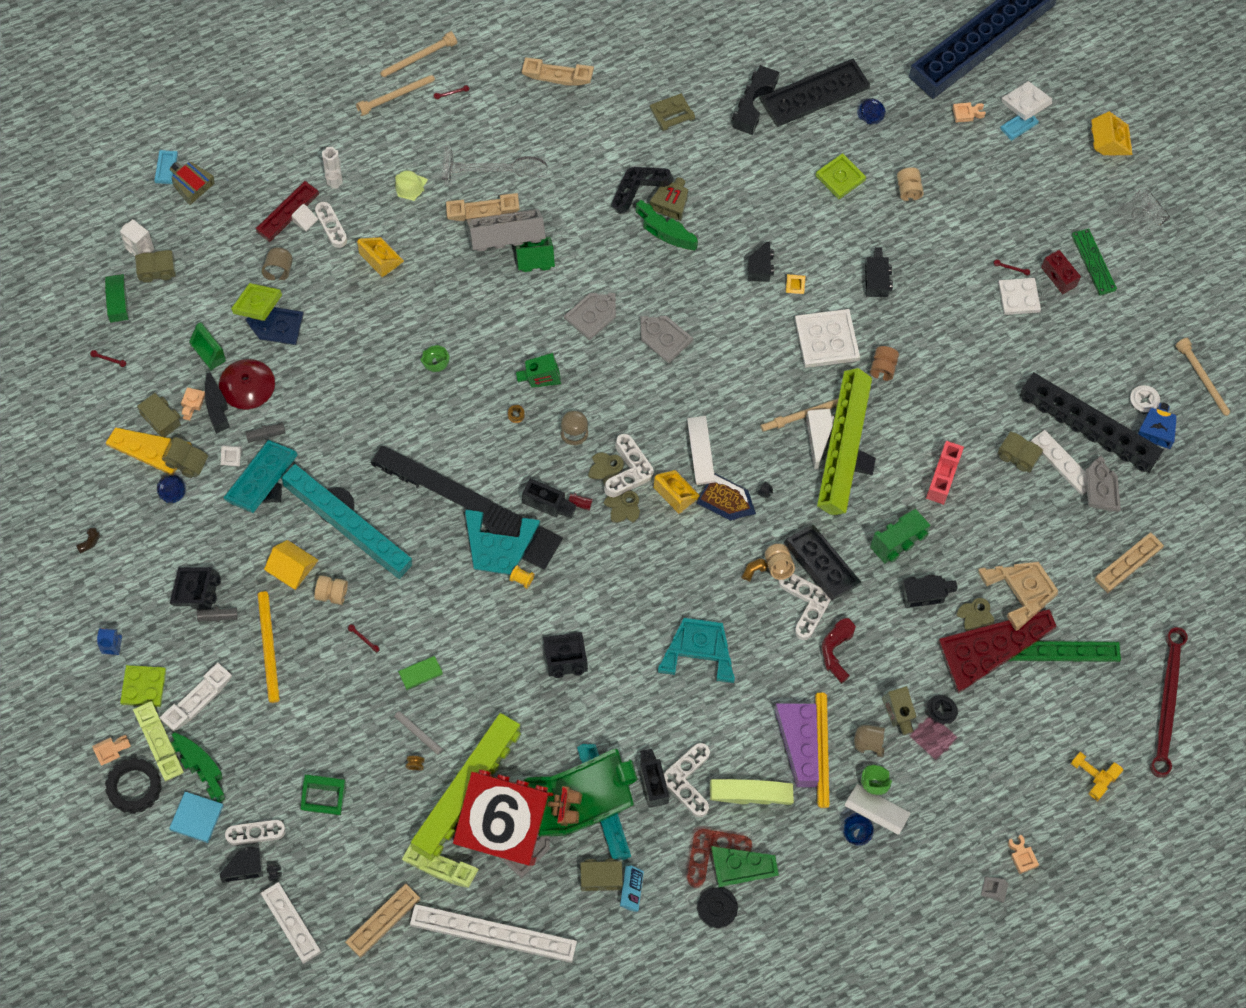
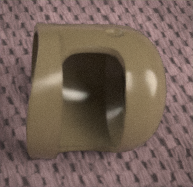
(278, 257)
(574, 424)
(870, 738)

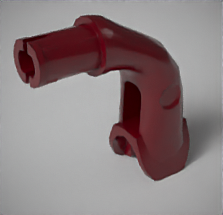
(841, 632)

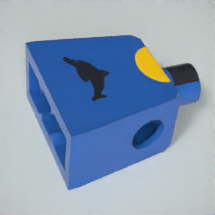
(1159, 426)

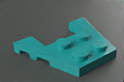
(494, 551)
(700, 641)

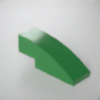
(116, 298)

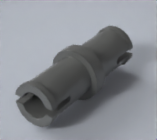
(265, 432)
(217, 614)

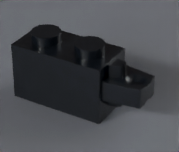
(877, 275)
(547, 499)
(926, 590)
(653, 779)

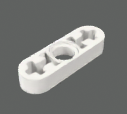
(331, 218)
(262, 838)

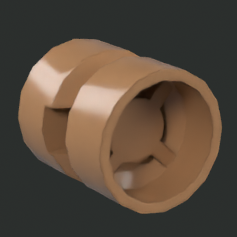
(885, 362)

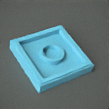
(196, 817)

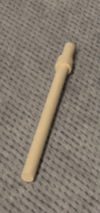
(780, 421)

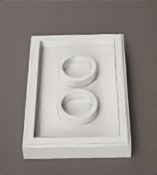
(877, 809)

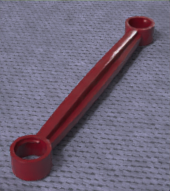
(1168, 702)

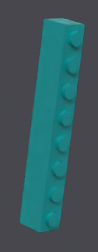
(347, 521)

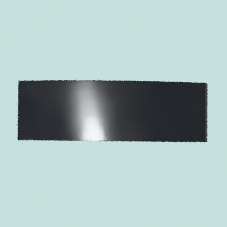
(215, 404)

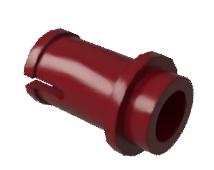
(580, 502)

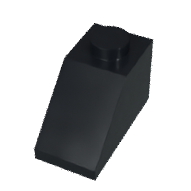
(244, 865)

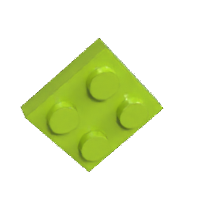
(840, 176)
(256, 301)
(143, 685)

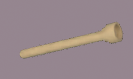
(448, 40)
(366, 106)
(1185, 347)

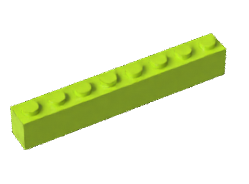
(844, 442)
(446, 814)

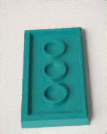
(260, 476)

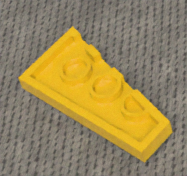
(142, 447)

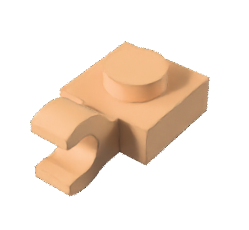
(192, 400)
(108, 750)

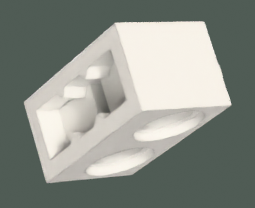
(136, 238)

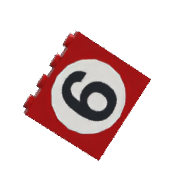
(501, 817)

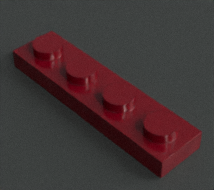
(283, 213)

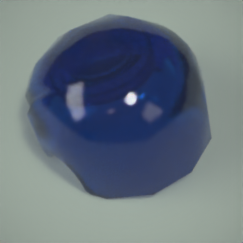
(871, 111)
(171, 488)
(854, 822)

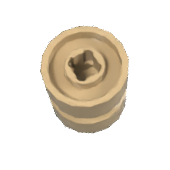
(910, 184)
(779, 561)
(331, 590)

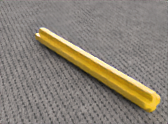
(268, 647)
(822, 740)

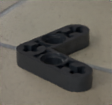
(661, 178)

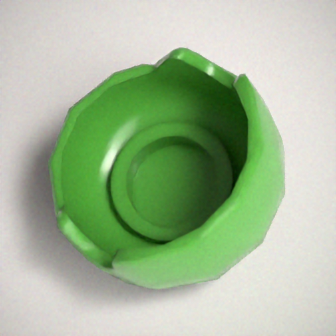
(442, 357)
(877, 773)

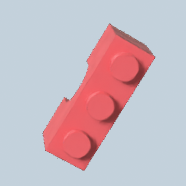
(945, 472)

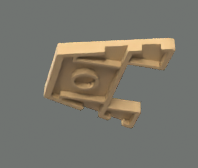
(1028, 584)

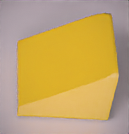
(795, 284)

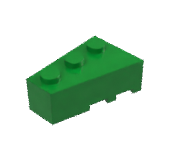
(900, 536)

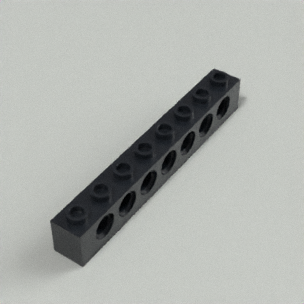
(1100, 421)

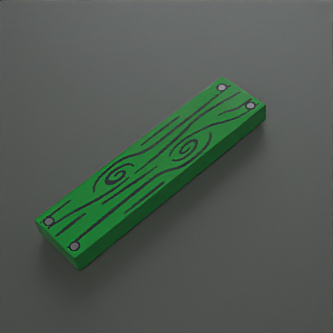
(1094, 262)

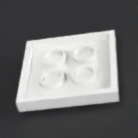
(827, 338)

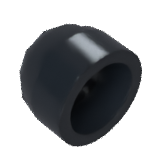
(765, 490)
(272, 869)

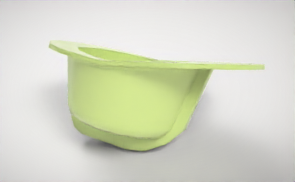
(409, 185)

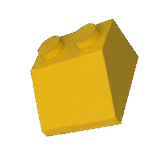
(1111, 135)

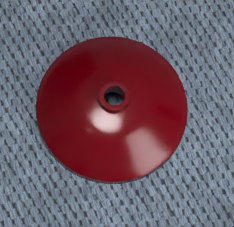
(250, 392)

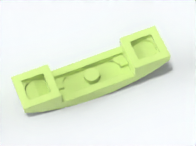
(158, 741)
(442, 868)

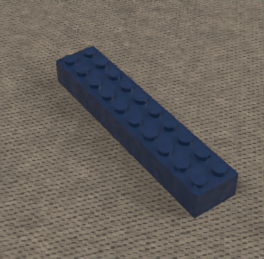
(974, 43)

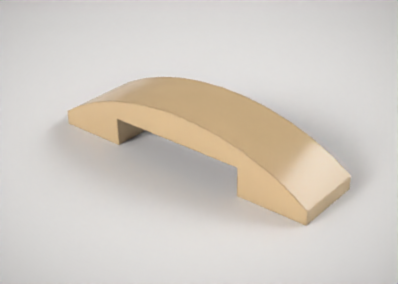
(557, 74)
(462, 211)

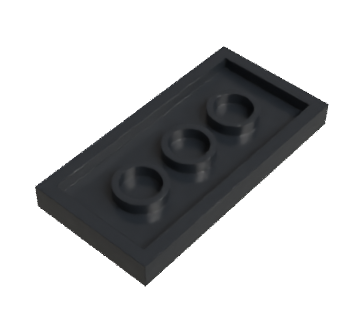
(822, 562)

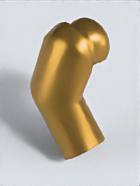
(753, 566)

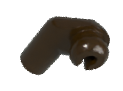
(90, 542)

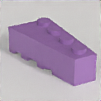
(799, 735)

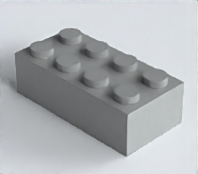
(506, 229)

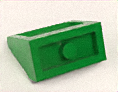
(207, 347)
(323, 783)

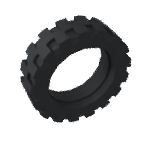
(141, 804)

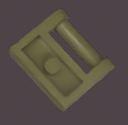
(670, 107)

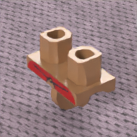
(565, 815)

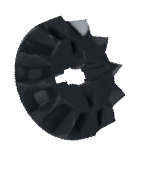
(947, 705)

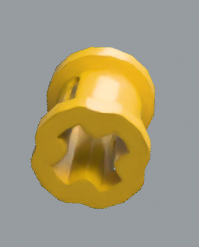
(521, 576)

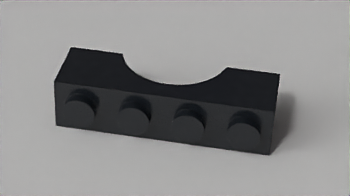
(763, 83)

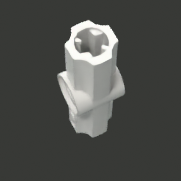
(332, 167)

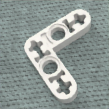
(634, 468)
(814, 604)
(682, 775)

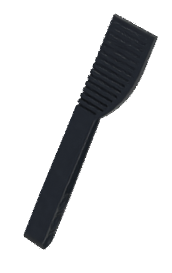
(495, 519)

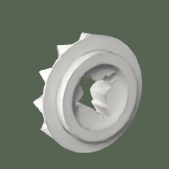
(1144, 391)

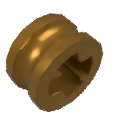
(521, 415)
(415, 763)

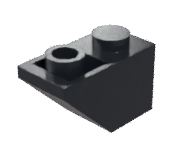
(759, 264)

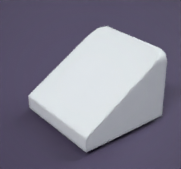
(304, 217)
(232, 454)

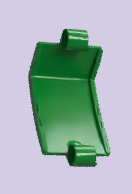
(603, 788)

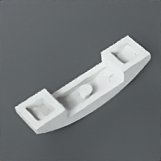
(701, 450)
(197, 699)

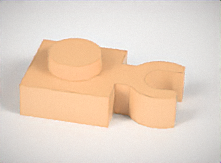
(965, 112)
(1023, 857)

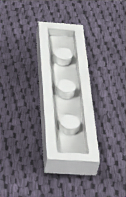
(1062, 462)
(291, 923)

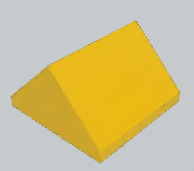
(379, 255)
(675, 490)
(290, 563)

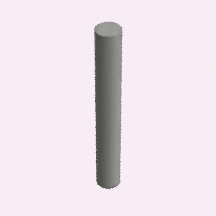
(418, 732)

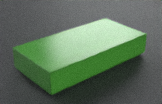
(420, 673)

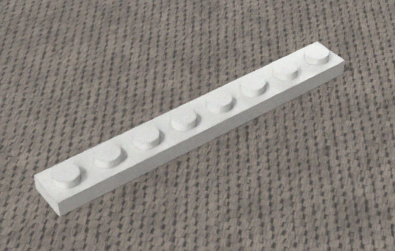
(493, 933)

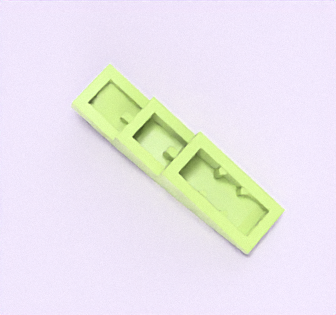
(751, 791)

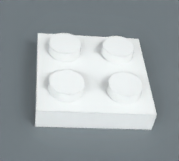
(1026, 100)
(1019, 296)

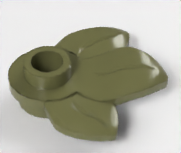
(602, 468)
(622, 509)
(973, 617)

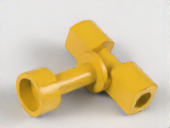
(1102, 778)

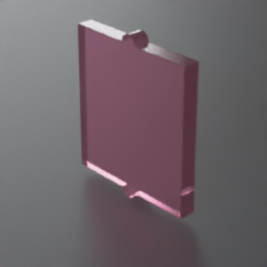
(933, 737)

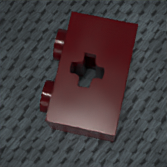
(1061, 272)

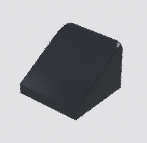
(864, 463)
(274, 495)

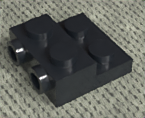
(195, 587)
(565, 655)

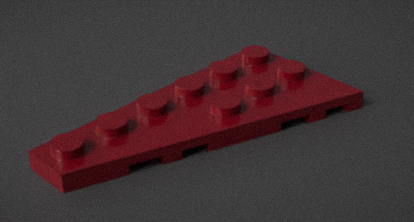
(984, 649)

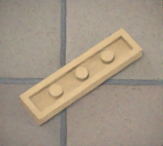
(1129, 562)
(382, 920)

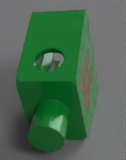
(540, 371)

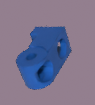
(109, 641)

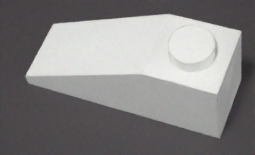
(819, 430)

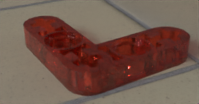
(712, 837)

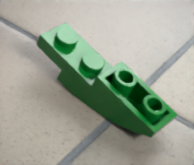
(669, 232)
(197, 759)

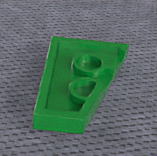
(742, 866)

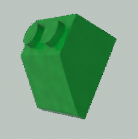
(535, 255)

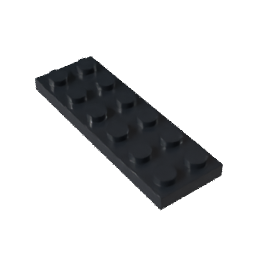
(815, 92)

